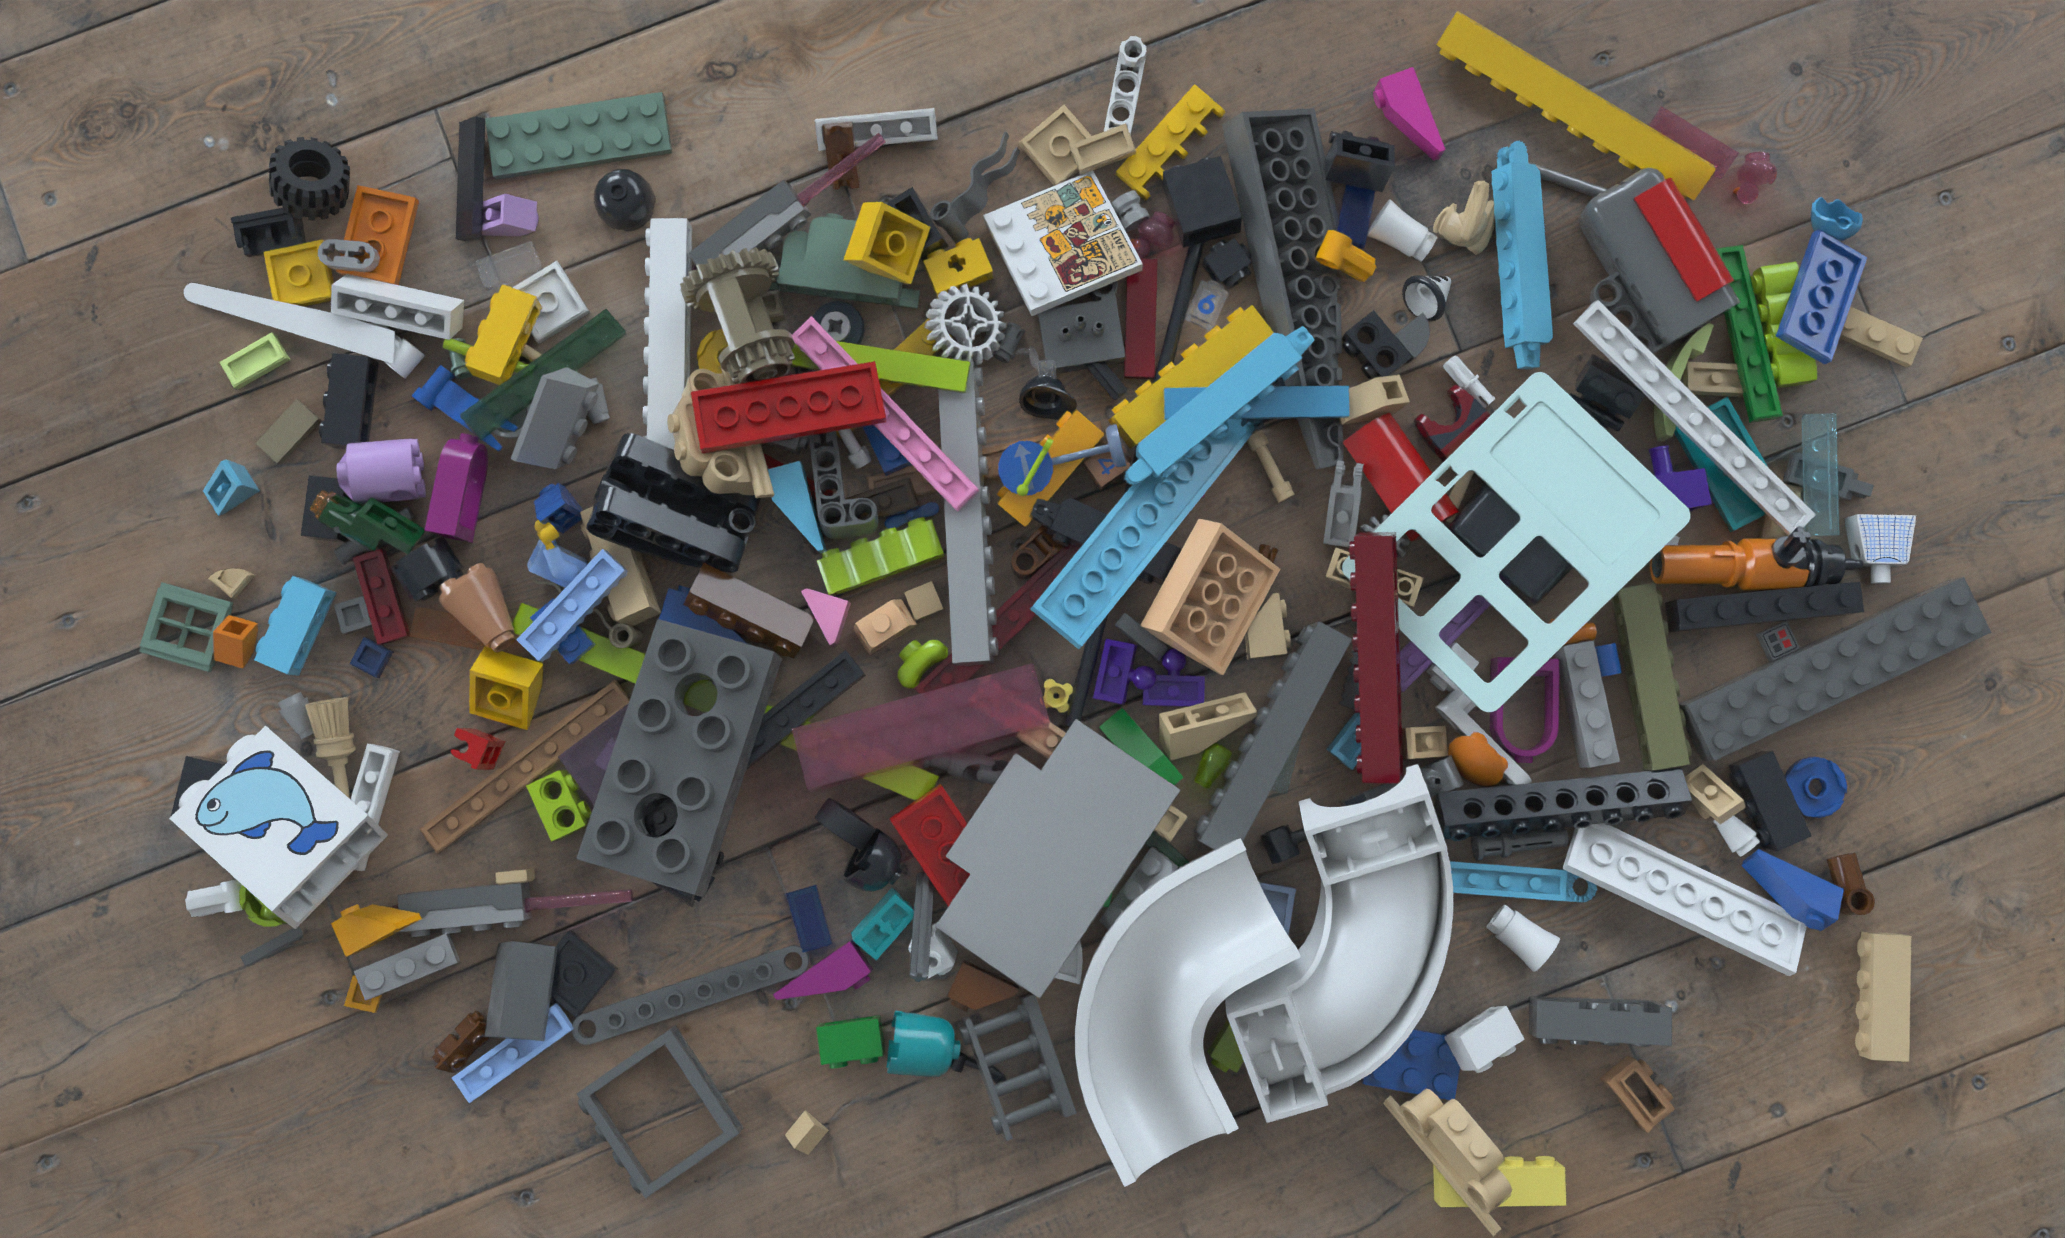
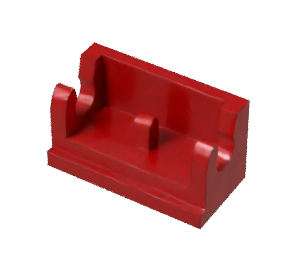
(482, 748)

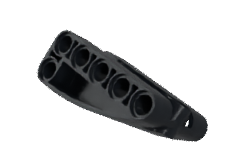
(667, 514)

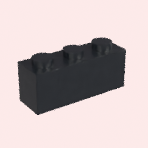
(348, 400)
(1769, 801)

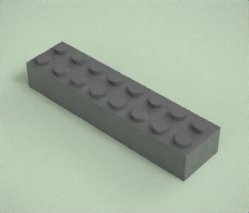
(1274, 735)

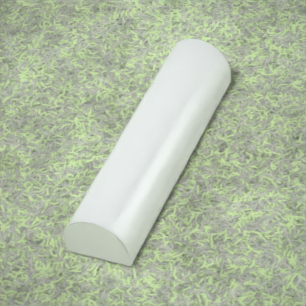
(893, 126)
(374, 782)

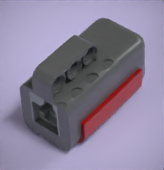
(1657, 260)

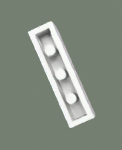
(397, 306)

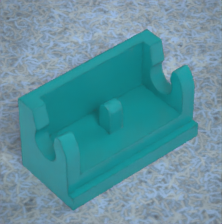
(883, 924)

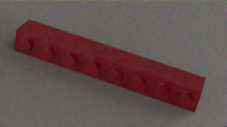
(1378, 657)

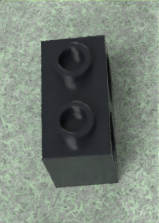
(1382, 343)

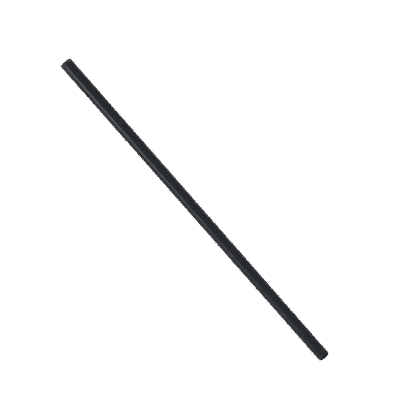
(1167, 355)

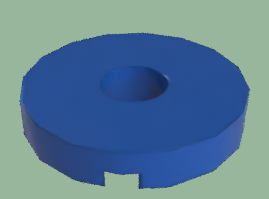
(1832, 781)

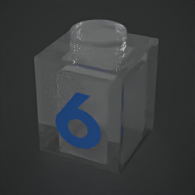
(1207, 304)

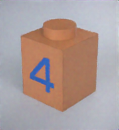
(1102, 469)

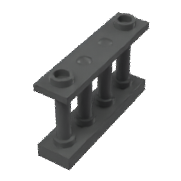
(1048, 1070)

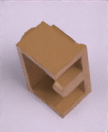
(1616, 1078)

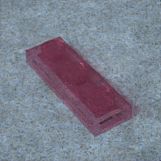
(1694, 140)

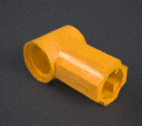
(1341, 255)

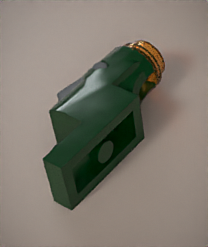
(366, 524)

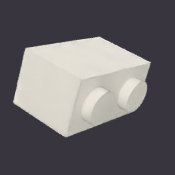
(1484, 1039)

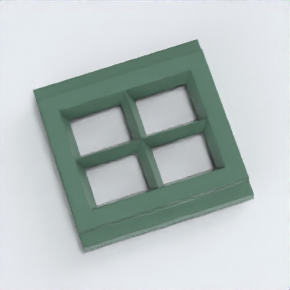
(178, 653)

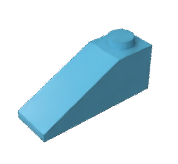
(796, 502)

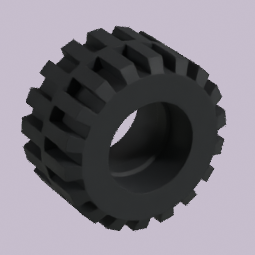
(314, 160)

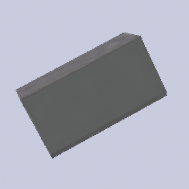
(521, 991)

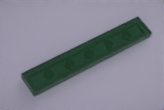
(520, 389)

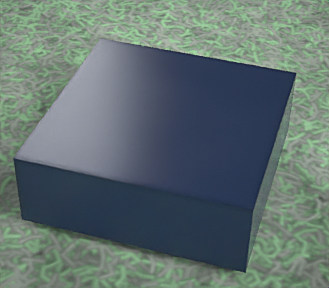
(371, 657)

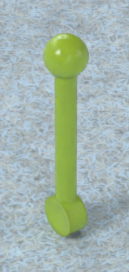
(1022, 489)

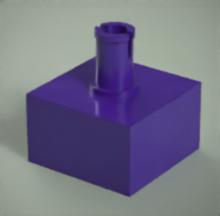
(1688, 486)

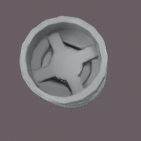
(1130, 210)

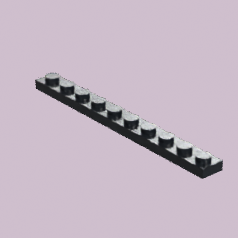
(777, 725)

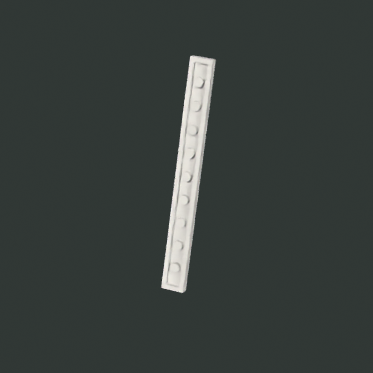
(1693, 418)

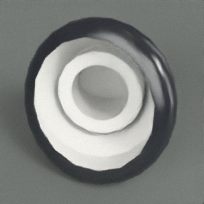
(1426, 295)

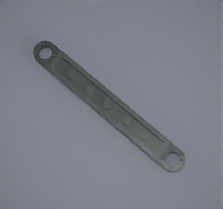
(690, 994)

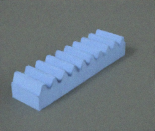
(572, 605)
(509, 1057)

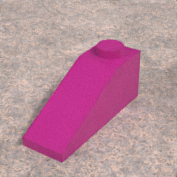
(1408, 110)

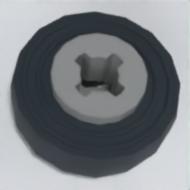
(836, 312)

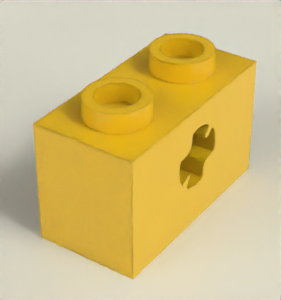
(969, 255)

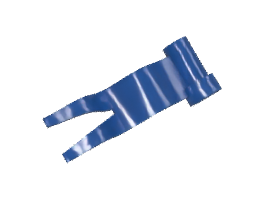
(452, 400)

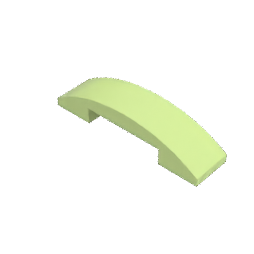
(1690, 348)

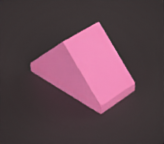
(829, 613)

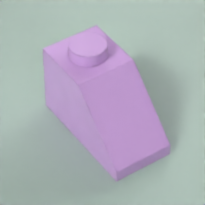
(509, 216)

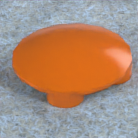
(1477, 759)

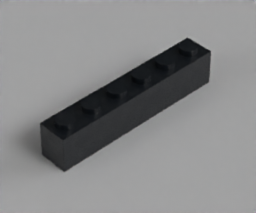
(1764, 607)

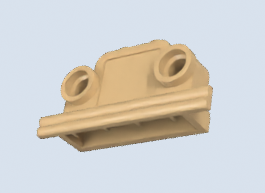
(723, 471)
(1457, 1150)

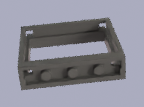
(701, 1083)

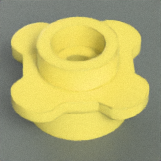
(1063, 690)

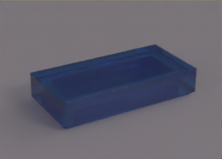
(1356, 214)
(809, 918)

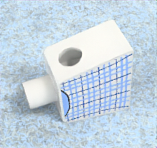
(1880, 542)

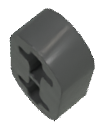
(1141, 637)

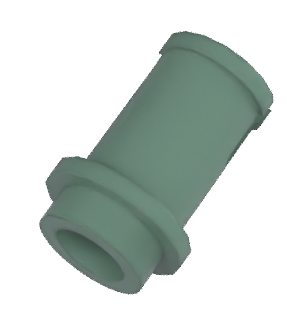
(458, 364)

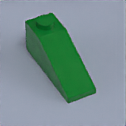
(1132, 740)

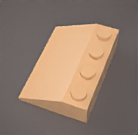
(1210, 595)

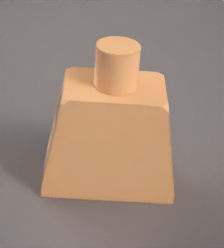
(884, 625)

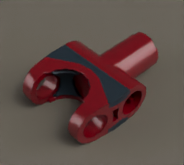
(1446, 439)

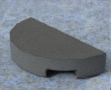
(272, 947)

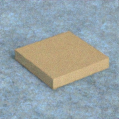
(1050, 145)

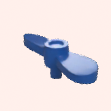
(927, 510)

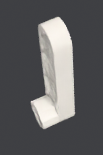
(1120, 98)
(1455, 711)

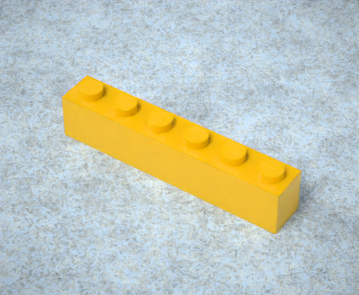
(1198, 369)

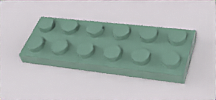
(578, 135)

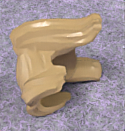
(1473, 226)

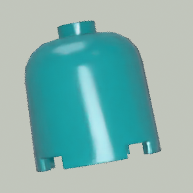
(921, 1045)

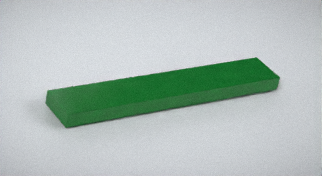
(1749, 342)

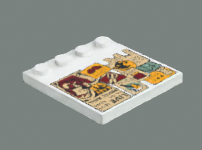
(1062, 243)

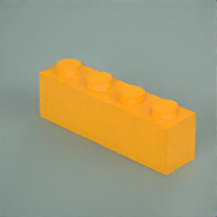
(1073, 435)

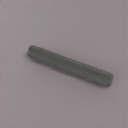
(921, 928)

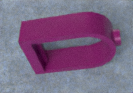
(458, 489)
(1551, 711)

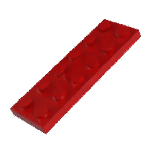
(788, 407)

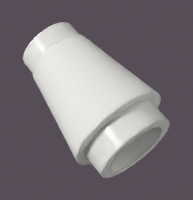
(1737, 835)

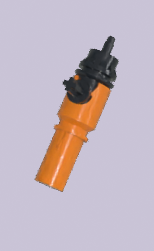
(1754, 563)

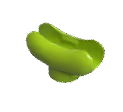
(918, 660)

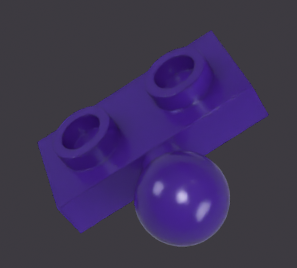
(1117, 672)
(1173, 688)

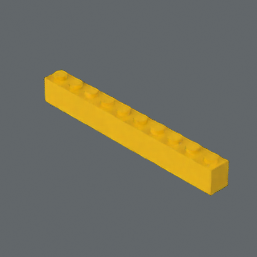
(1573, 104)

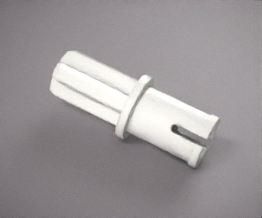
(1467, 380)

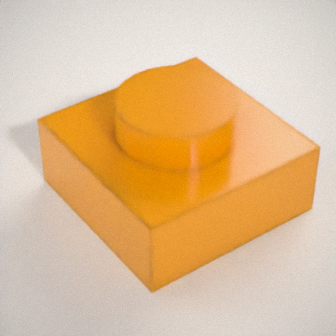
(356, 999)

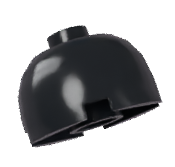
(624, 200)
(875, 864)

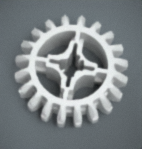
(967, 303)

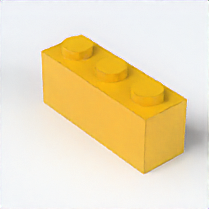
(503, 335)

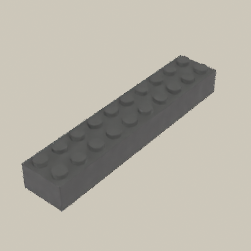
(1833, 669)

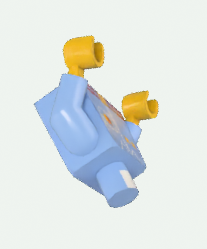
(553, 560)

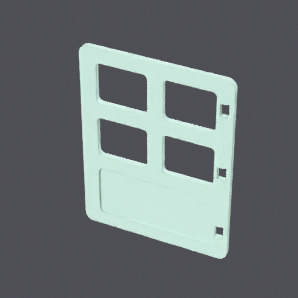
(1567, 487)

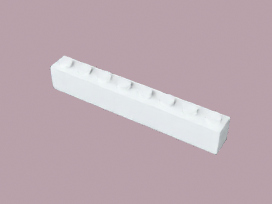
(667, 323)

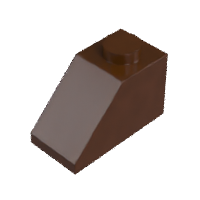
(979, 988)

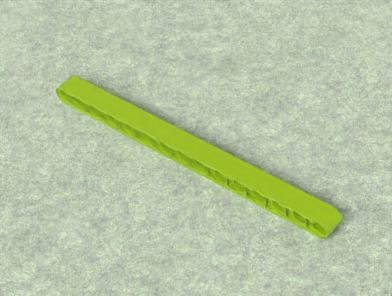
(702, 695)

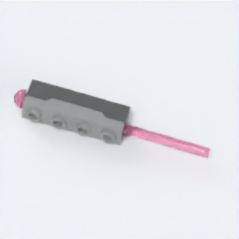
(775, 212)
(488, 905)

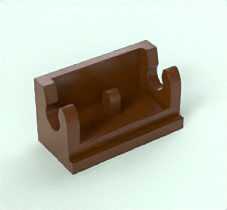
(839, 144)

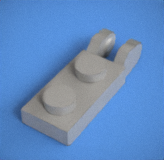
(1343, 507)

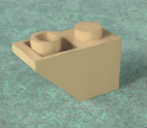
(1375, 399)
(1266, 633)

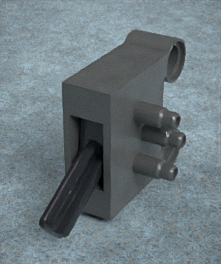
(1086, 338)

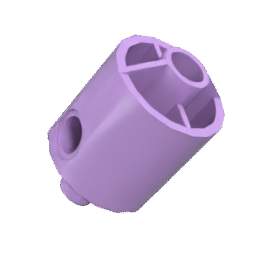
(382, 471)

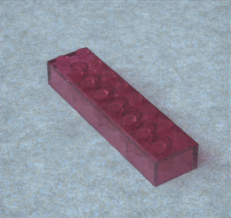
(920, 727)

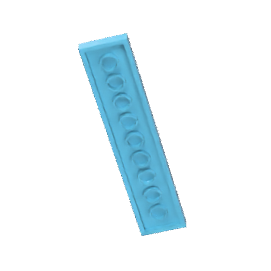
(1132, 537)

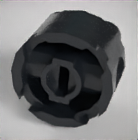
(426, 569)

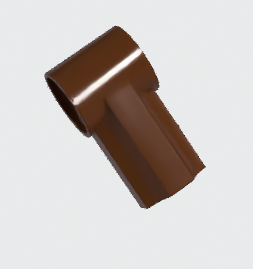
(1847, 875)

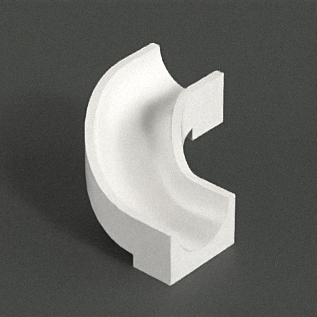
(1366, 959)
(1151, 998)

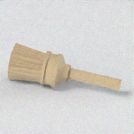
(332, 735)

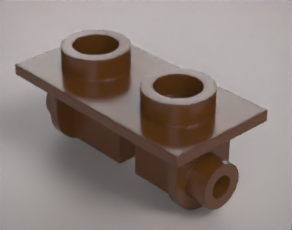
(454, 1053)

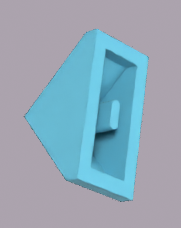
(229, 486)

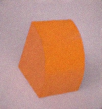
(234, 641)

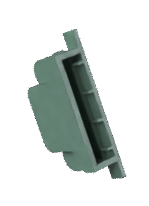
(815, 266)

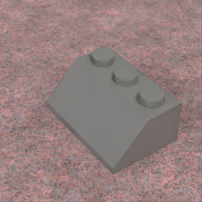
(556, 419)

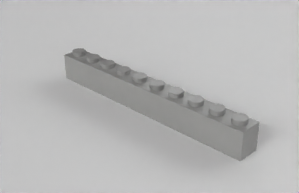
(968, 528)

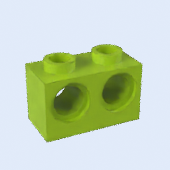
(552, 809)

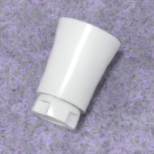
(1401, 232)
(1523, 937)

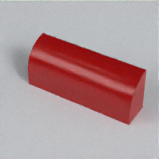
(1394, 466)

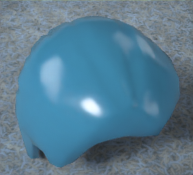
(1835, 219)

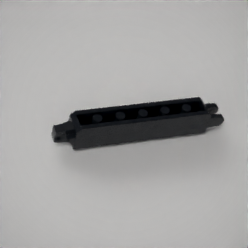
(1075, 522)

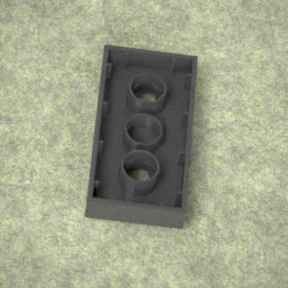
(680, 757)

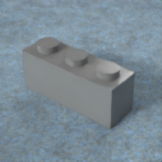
(407, 966)

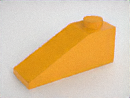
(370, 925)

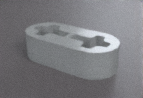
(347, 261)

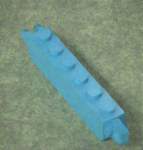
(1521, 255)
(1218, 403)

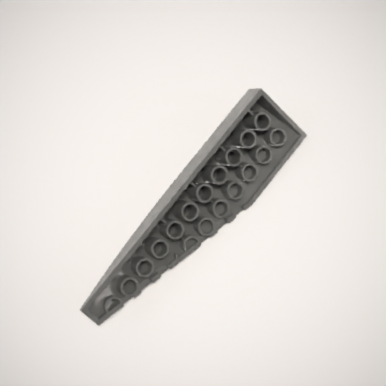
(1285, 217)

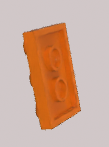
(384, 223)

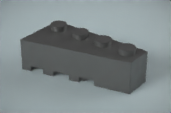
(1600, 1020)

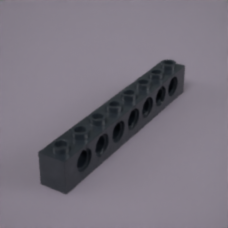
(1635, 788)

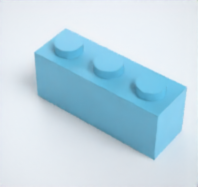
(294, 625)

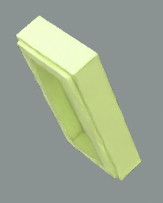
(254, 361)

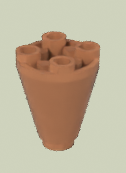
(480, 606)

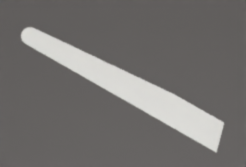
(300, 320)

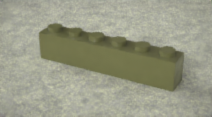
(1650, 677)

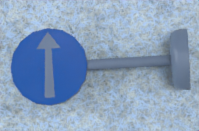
(1020, 457)

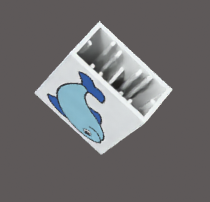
(278, 826)

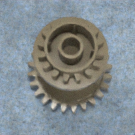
(734, 290)

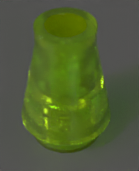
(1212, 764)

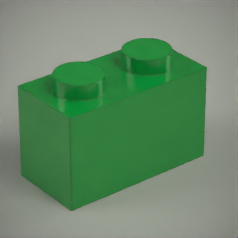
(850, 1041)

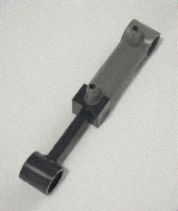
(1438, 775)

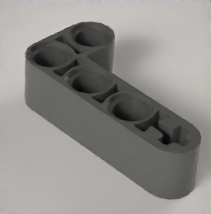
(836, 504)

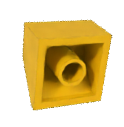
(886, 242)
(505, 687)

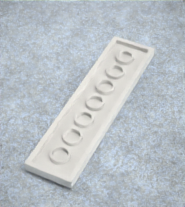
(1686, 895)

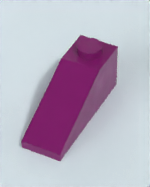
(834, 973)

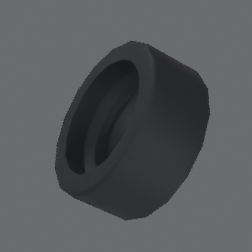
(845, 823)

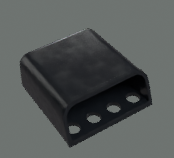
(1485, 523)

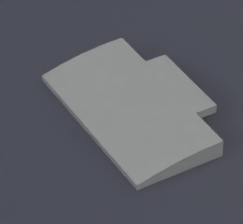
(1051, 853)

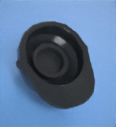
(1046, 398)

